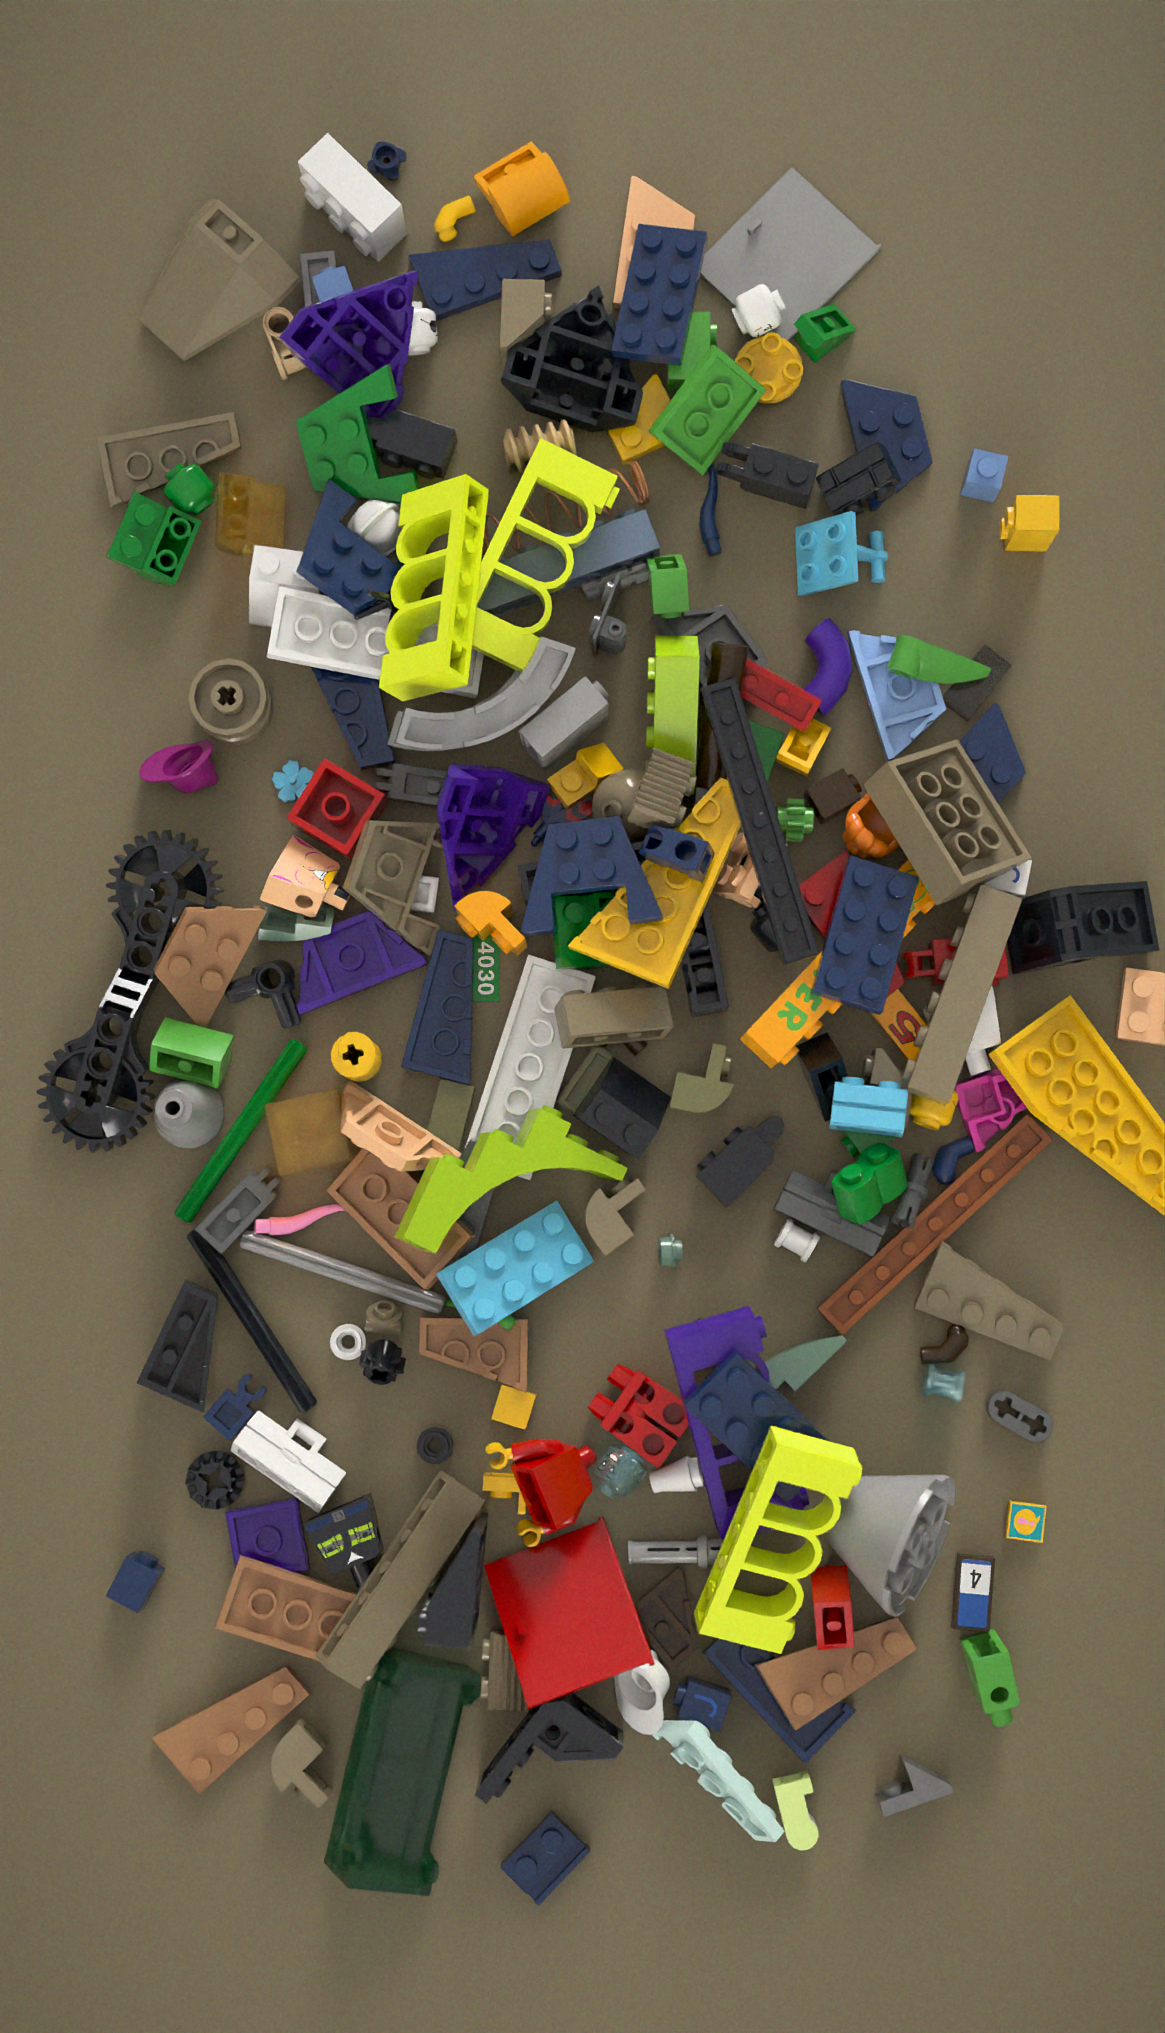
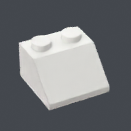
(268, 571)

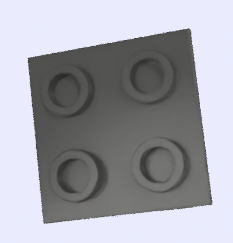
(605, 631)

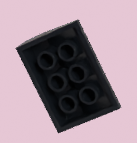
(452, 1611)

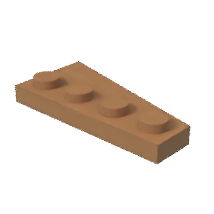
(815, 1679)
(220, 1734)

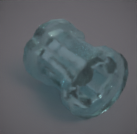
(943, 1383)

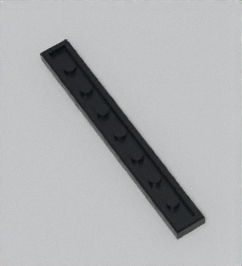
(759, 821)

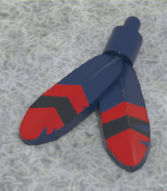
(554, 814)

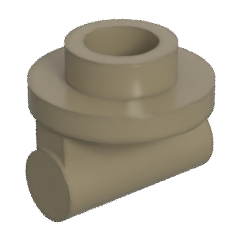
(384, 1318)

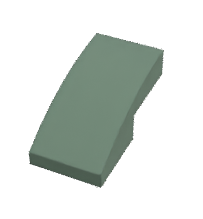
(292, 926)

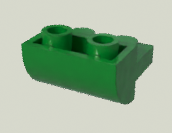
(153, 540)
(572, 918)

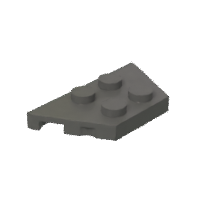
(710, 626)

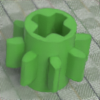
(795, 819)

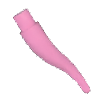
(288, 1225)

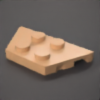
(650, 208)
(388, 1132)

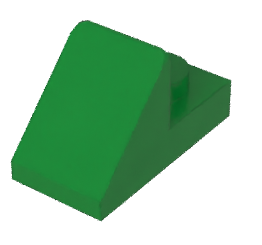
(822, 331)

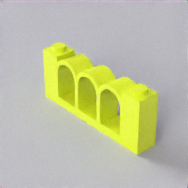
(565, 475)
(446, 507)
(767, 1620)

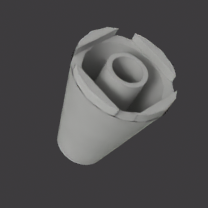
(188, 1113)

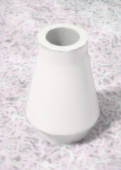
(677, 1476)

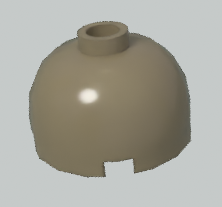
(615, 798)

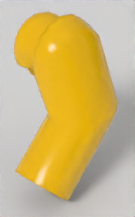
(448, 216)

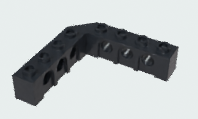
(699, 964)

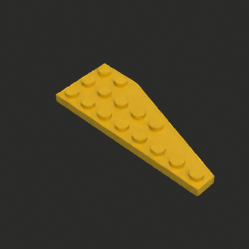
(1087, 1097)

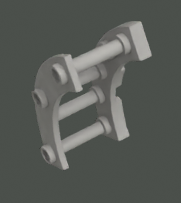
(492, 717)

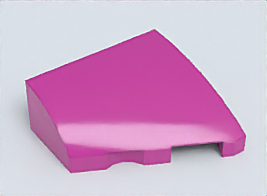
(986, 1105)

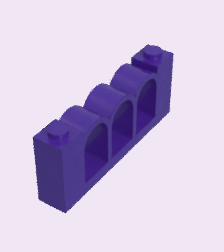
(702, 1346)

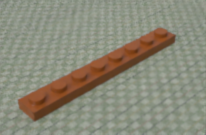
(934, 1224)

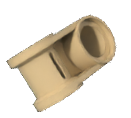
(284, 359)

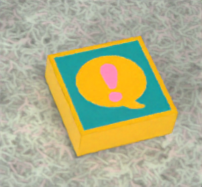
(1025, 1521)

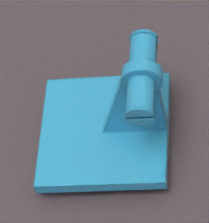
(830, 554)

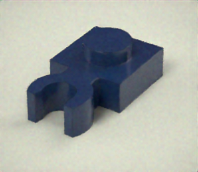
(232, 1409)

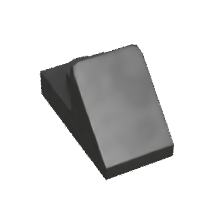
(922, 1787)

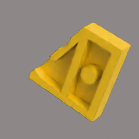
(635, 440)

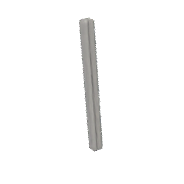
(342, 1271)

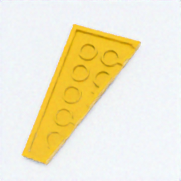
(657, 947)

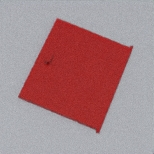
(572, 1613)

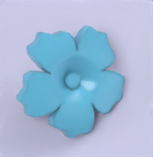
(292, 782)

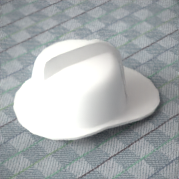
(377, 524)
(641, 1696)

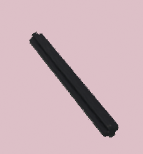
(254, 1323)

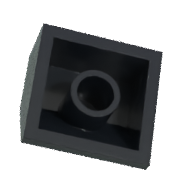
(623, 1108)

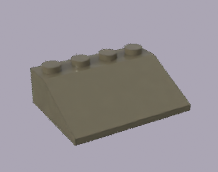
(945, 820)

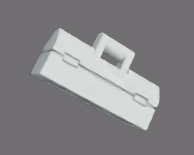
(287, 1463)

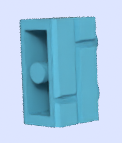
(869, 1108)

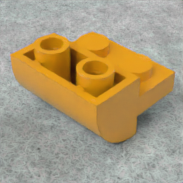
(523, 188)
(486, 915)

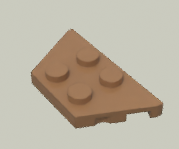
(205, 956)

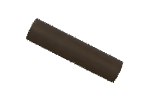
(726, 663)

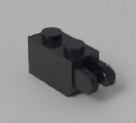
(413, 443)
(770, 473)
(741, 1160)

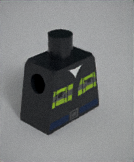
(348, 1537)

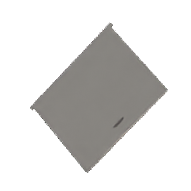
(793, 247)

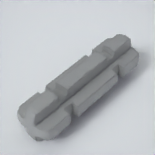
(637, 573)

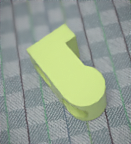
(797, 1822)

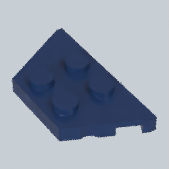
(891, 420)
(994, 753)

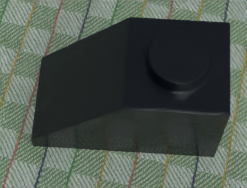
(822, 1068)

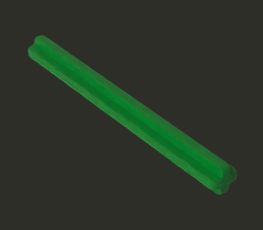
(240, 1131)

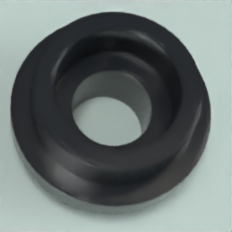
(423, 1445)

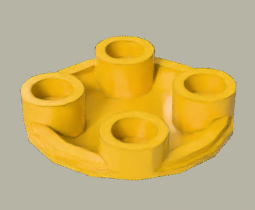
(772, 364)

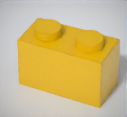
(1030, 523)

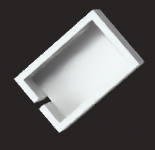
(352, 198)

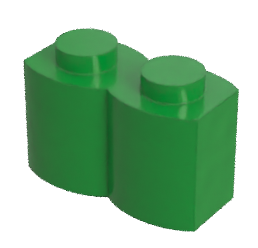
(869, 1183)

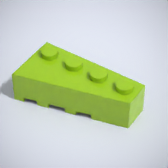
(674, 697)

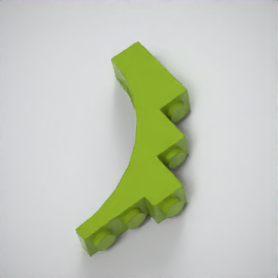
(450, 1189)

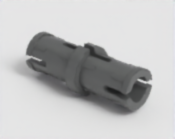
(915, 1191)

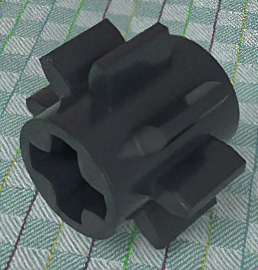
(382, 1362)

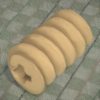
(521, 448)

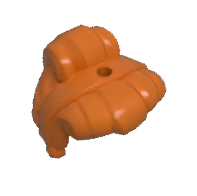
(867, 831)

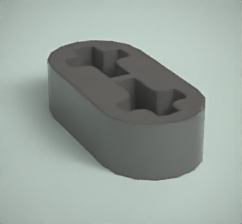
(1023, 1408)

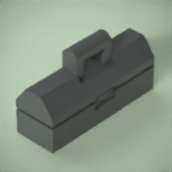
(817, 1208)

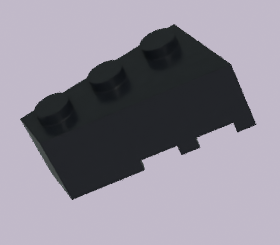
(183, 1348)

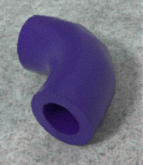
(833, 664)

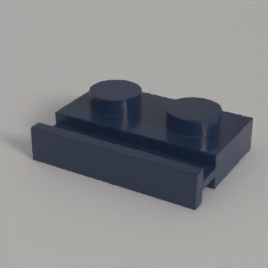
(545, 1858)

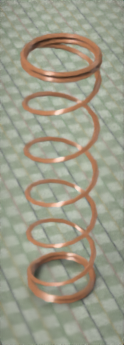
(639, 483)

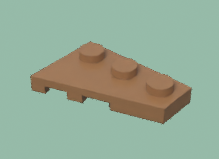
(492, 1353)

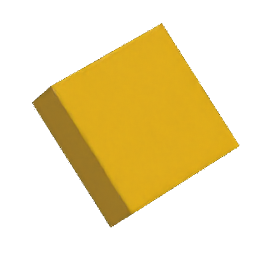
(513, 1406)

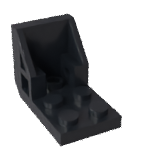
(1082, 925)
(580, 1737)

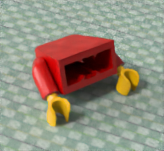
(550, 1480)

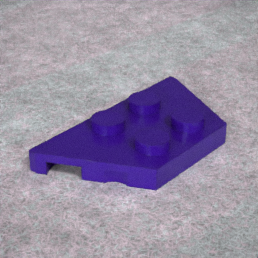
(352, 959)

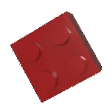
(336, 808)

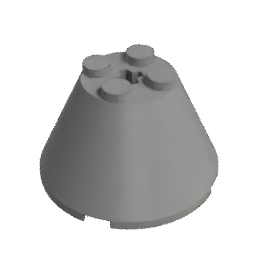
(893, 1533)

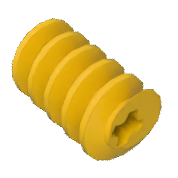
(345, 1049)

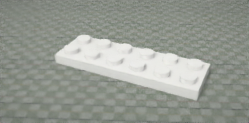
(324, 635)
(530, 1052)

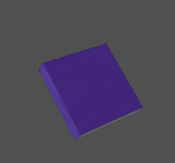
(270, 1534)

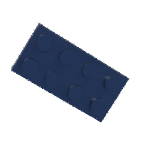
(659, 294)
(864, 935)
(740, 1410)

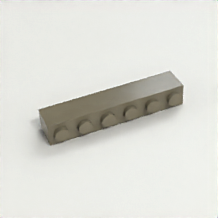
(962, 994)
(400, 1580)

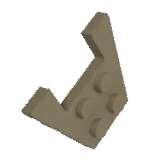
(388, 873)

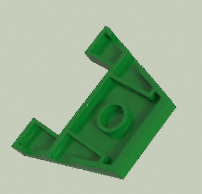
(341, 447)

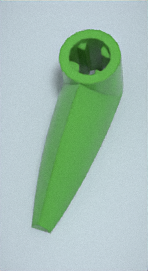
(930, 663)

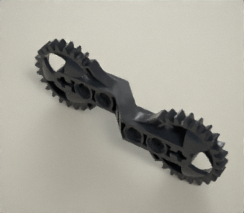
(126, 995)

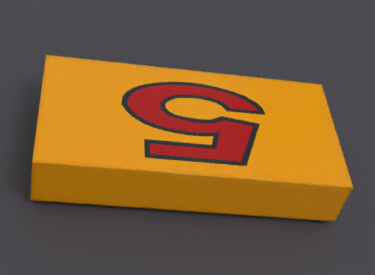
(900, 1023)

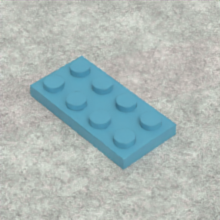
(515, 1268)

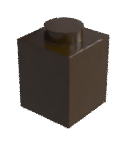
(833, 795)

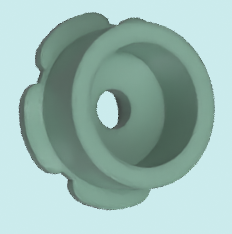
(669, 1251)

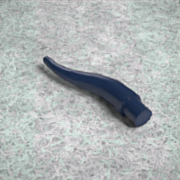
(707, 521)

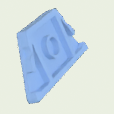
(897, 704)

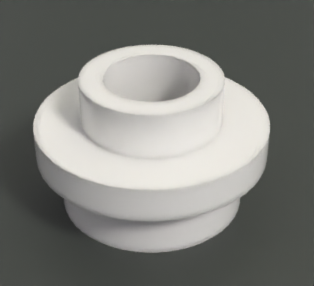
(337, 1337)

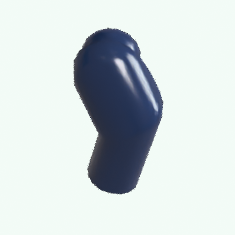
(947, 1158)

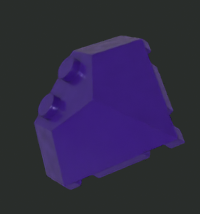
(356, 336)
(480, 818)

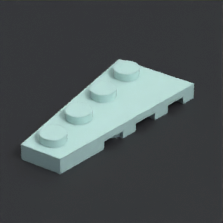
(720, 1778)

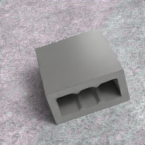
(565, 723)

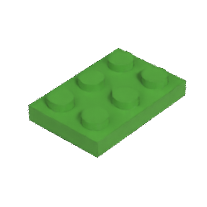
(707, 409)

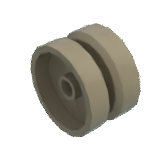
(218, 685)

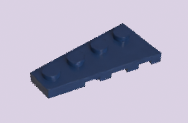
(474, 276)
(360, 714)
(443, 1018)
(737, 1666)

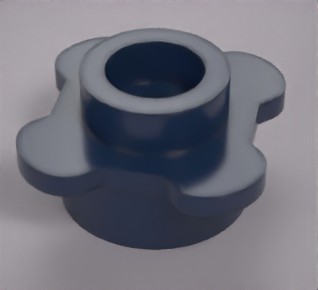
(382, 151)

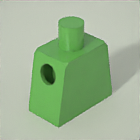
(991, 1675)

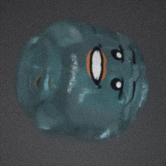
(619, 1471)

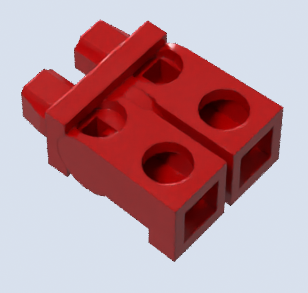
(631, 1412)

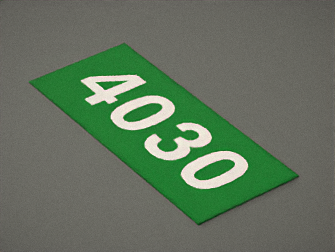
(486, 970)

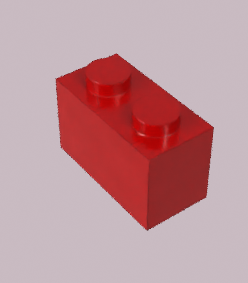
(832, 1607)

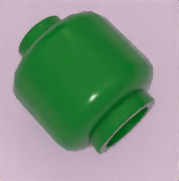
(189, 489)

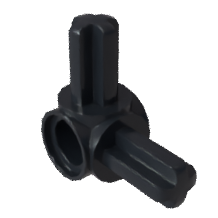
(260, 984)

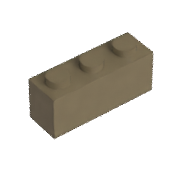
(613, 1016)

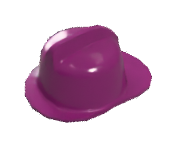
(182, 766)

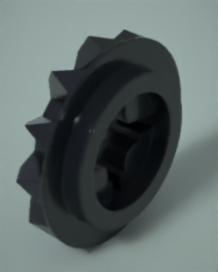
(231, 1475)

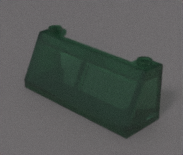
(398, 1773)

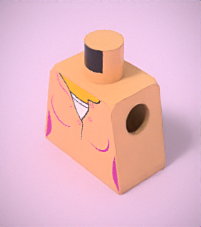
(304, 880)

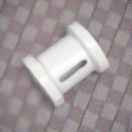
(797, 1239)

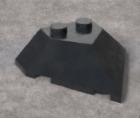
(571, 372)

